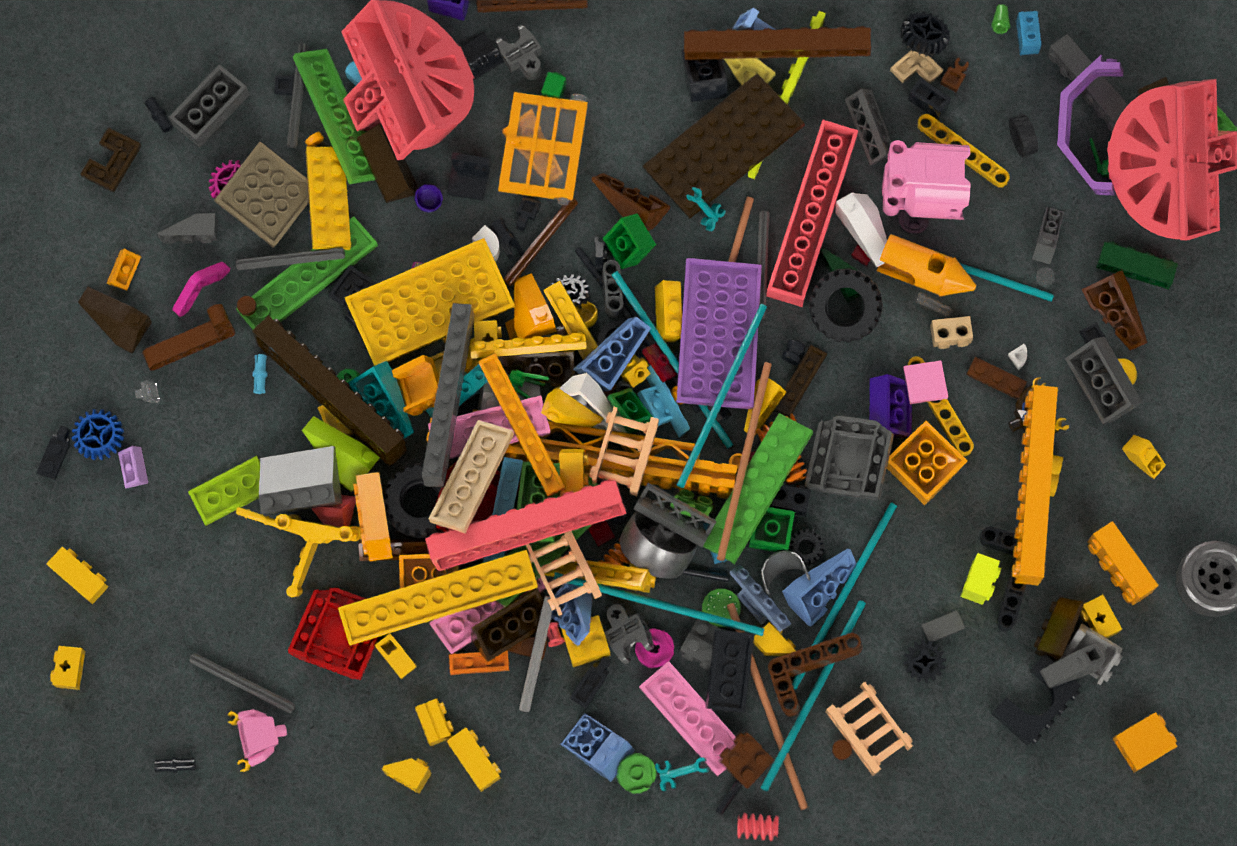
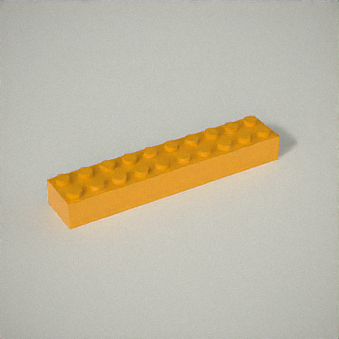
(1035, 485)

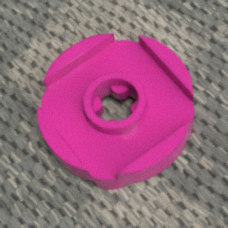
(664, 654)

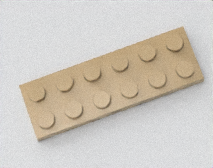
(471, 476)

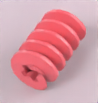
(757, 827)

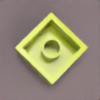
(980, 578)

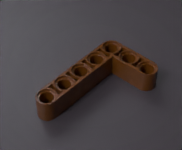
(191, 341)
(808, 664)

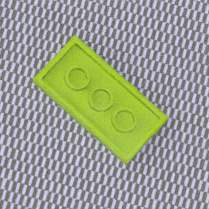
(227, 491)

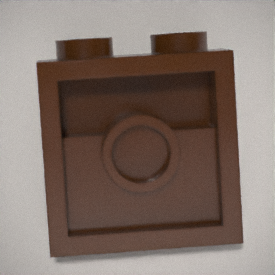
(745, 759)

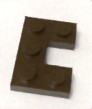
(124, 151)

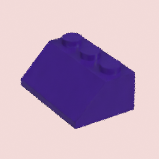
(891, 405)

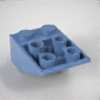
(597, 746)

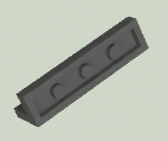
(874, 121)
(672, 518)

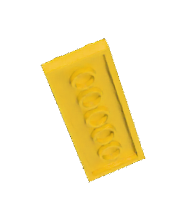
(327, 199)

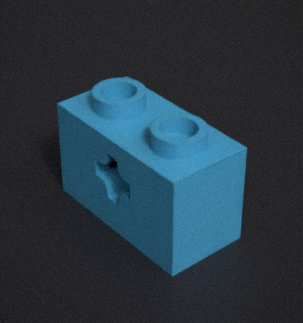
(1028, 32)

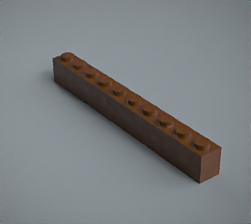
(777, 43)

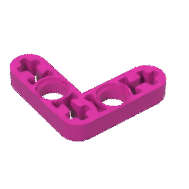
(196, 283)

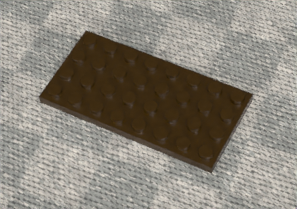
(724, 144)

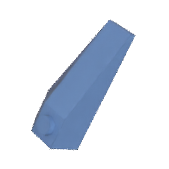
(810, 597)
(575, 614)

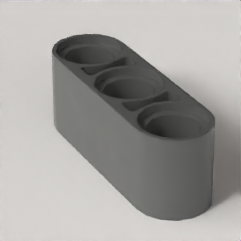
(611, 297)

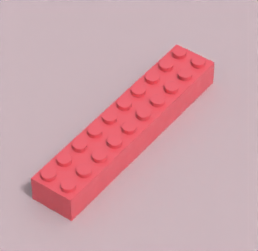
(812, 213)
(526, 525)

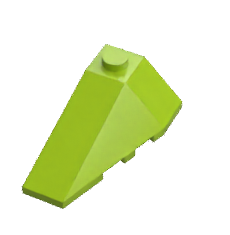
(351, 455)

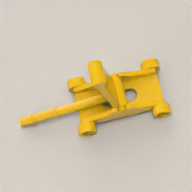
(311, 532)

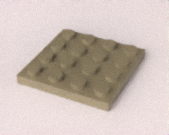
(265, 194)

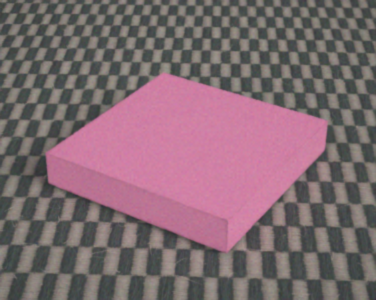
(925, 382)

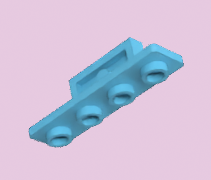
(662, 404)

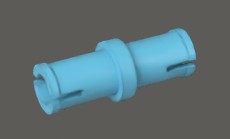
(260, 374)

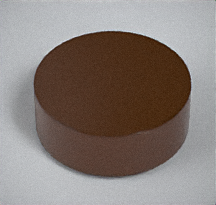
(246, 305)
(841, 749)

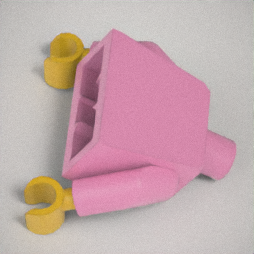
(257, 735)

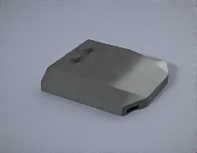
(849, 458)

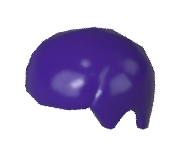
(428, 198)

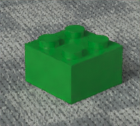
(629, 241)
(773, 531)

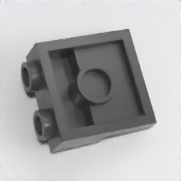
(699, 644)

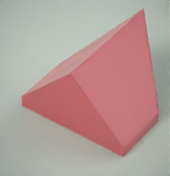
(339, 514)

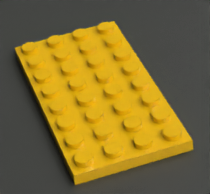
(418, 303)

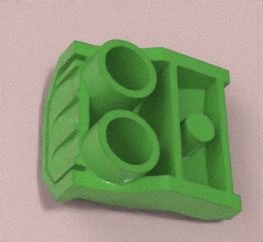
(702, 503)

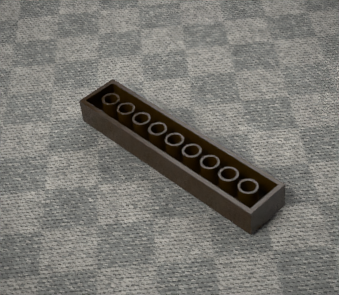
(330, 391)

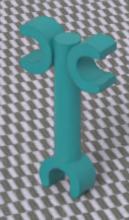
(712, 213)
(666, 774)

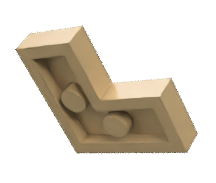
(912, 63)

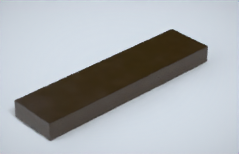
(801, 380)

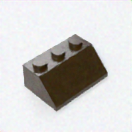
(1058, 628)

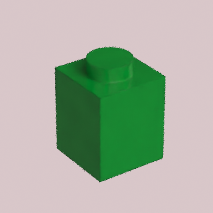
(554, 85)

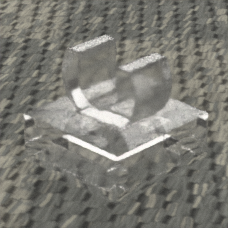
(148, 392)

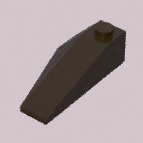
(555, 365)

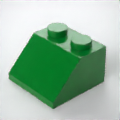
(629, 407)

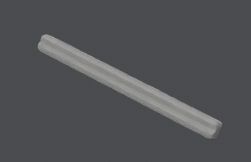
(536, 656)

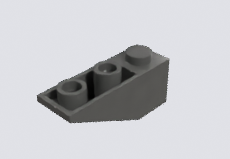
(194, 228)
(1048, 235)
(1074, 666)

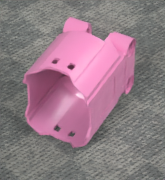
(926, 180)

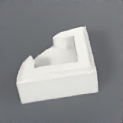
(1019, 356)

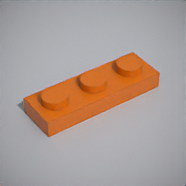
(475, 663)

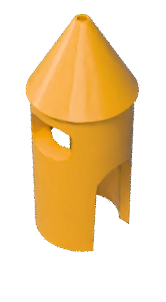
(924, 267)

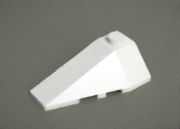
(864, 224)
(588, 392)

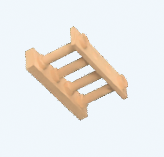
(638, 465)
(582, 570)
(861, 746)

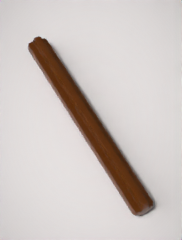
(539, 242)

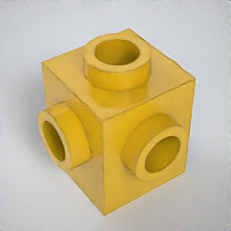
(635, 371)

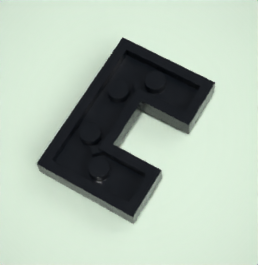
(348, 284)

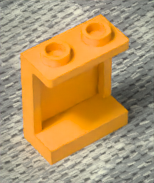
(418, 383)
(1145, 742)

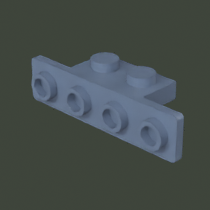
(757, 600)

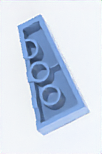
(614, 353)

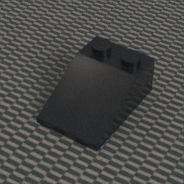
(705, 78)

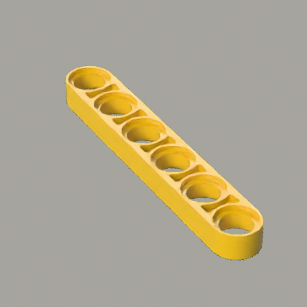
(974, 164)
(947, 423)

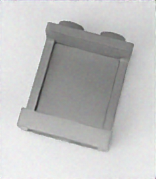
(1086, 637)

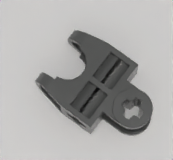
(522, 53)
(626, 632)

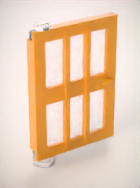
(543, 146)

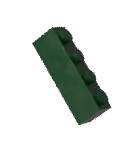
(1137, 265)

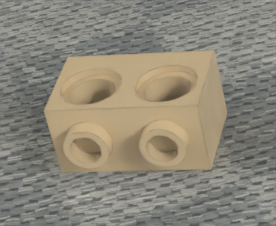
(950, 327)

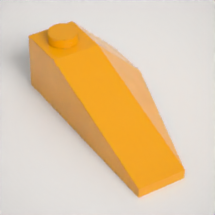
(531, 311)

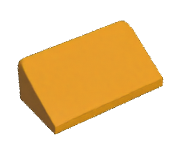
(124, 269)

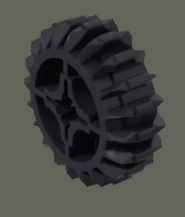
(925, 33)

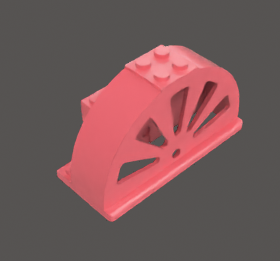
(410, 76)
(1170, 159)

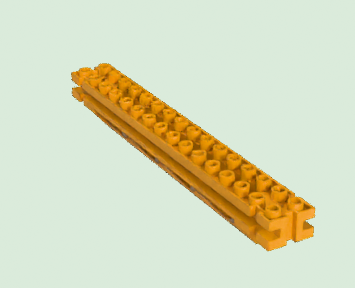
(704, 477)

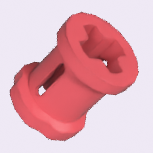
(554, 635)

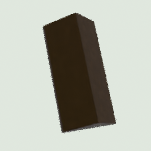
(390, 174)
(508, 625)

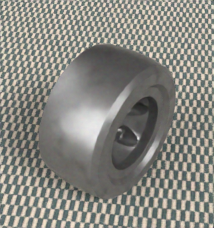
(655, 547)
(1189, 580)

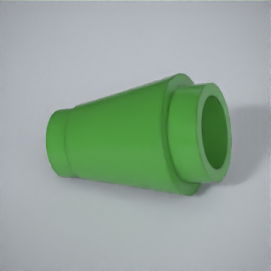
(1001, 19)

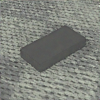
(943, 626)

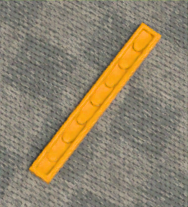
(521, 425)

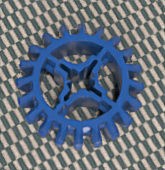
(104, 431)

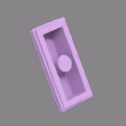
(133, 467)

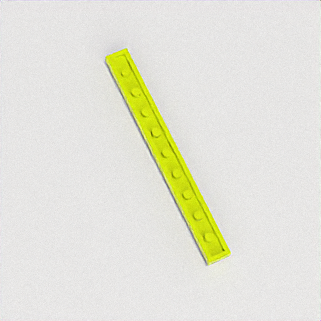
(795, 71)

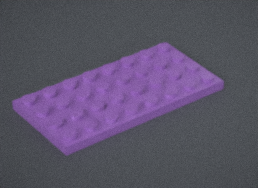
(716, 316)

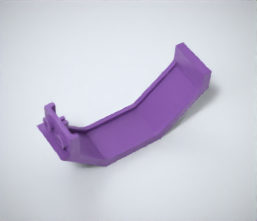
(1068, 95)

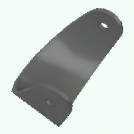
(781, 562)

